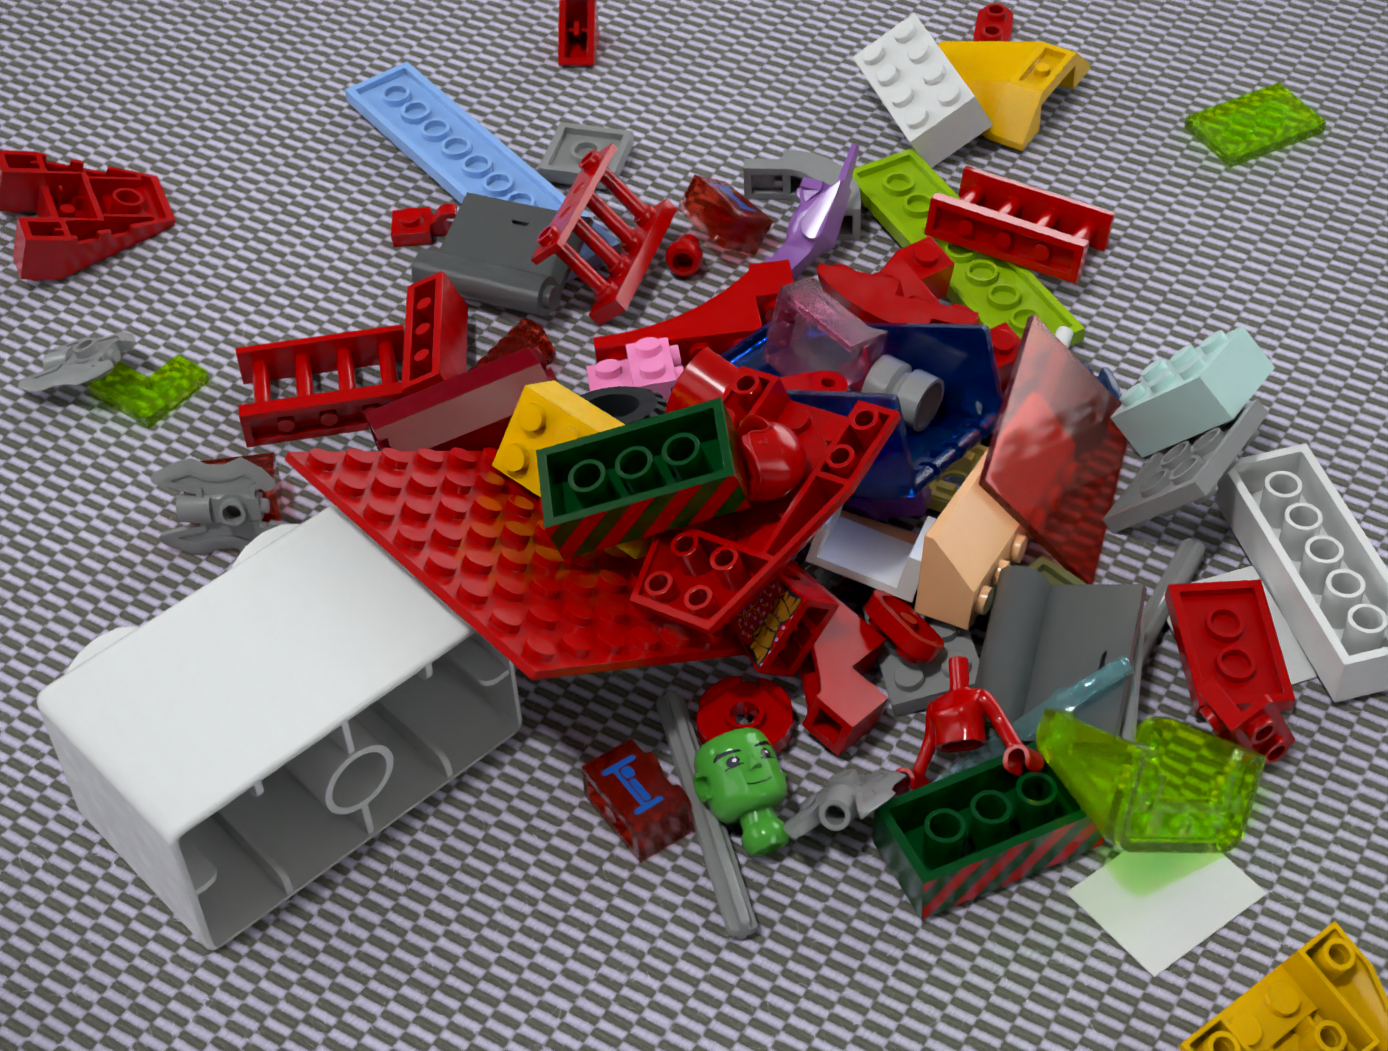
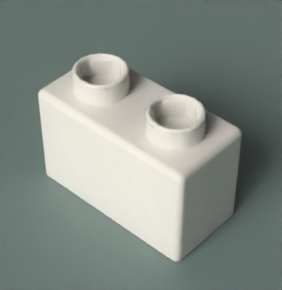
(274, 721)

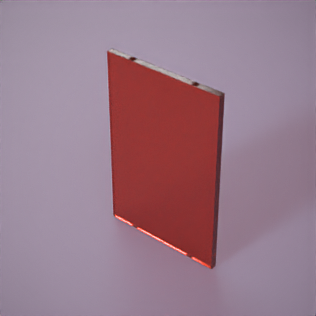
(1056, 451)

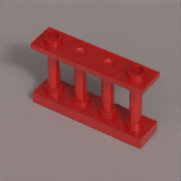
(1020, 224)
(638, 243)
(321, 413)

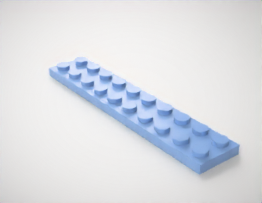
(454, 145)

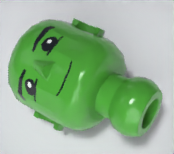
(743, 786)

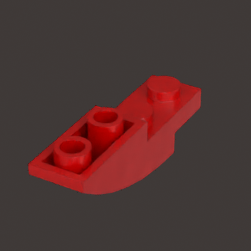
(881, 299)

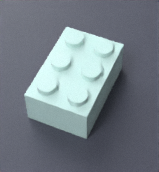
(1192, 391)

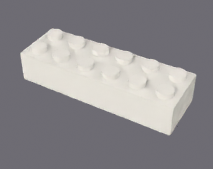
(1313, 565)

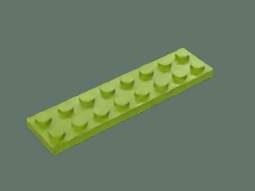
(899, 197)

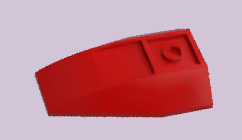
(720, 565)

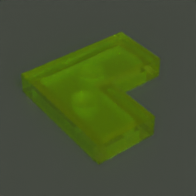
(150, 397)

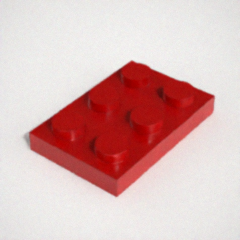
(1230, 636)

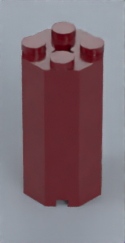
(461, 411)

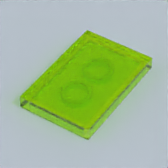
(1254, 124)

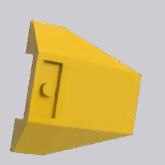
(1014, 82)
(1311, 1002)

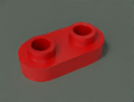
(994, 23)
(907, 629)

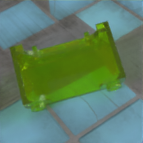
(1157, 794)

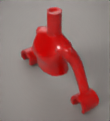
(958, 725)

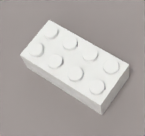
(922, 91)

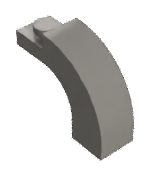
(781, 177)

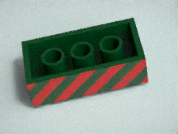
(642, 479)
(979, 833)

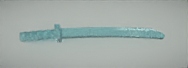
(1063, 699)

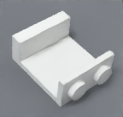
(869, 555)

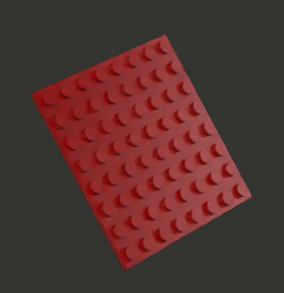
(490, 559)

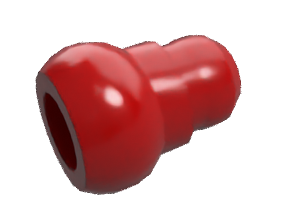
(684, 256)

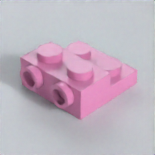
(649, 365)

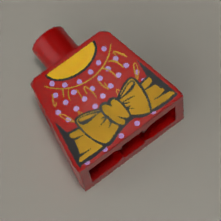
(784, 623)

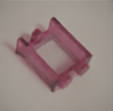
(820, 334)

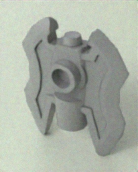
(79, 361)
(219, 504)
(843, 800)

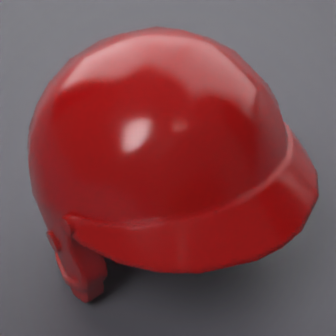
(770, 458)

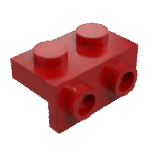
(1255, 728)

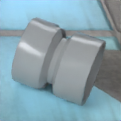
(917, 390)

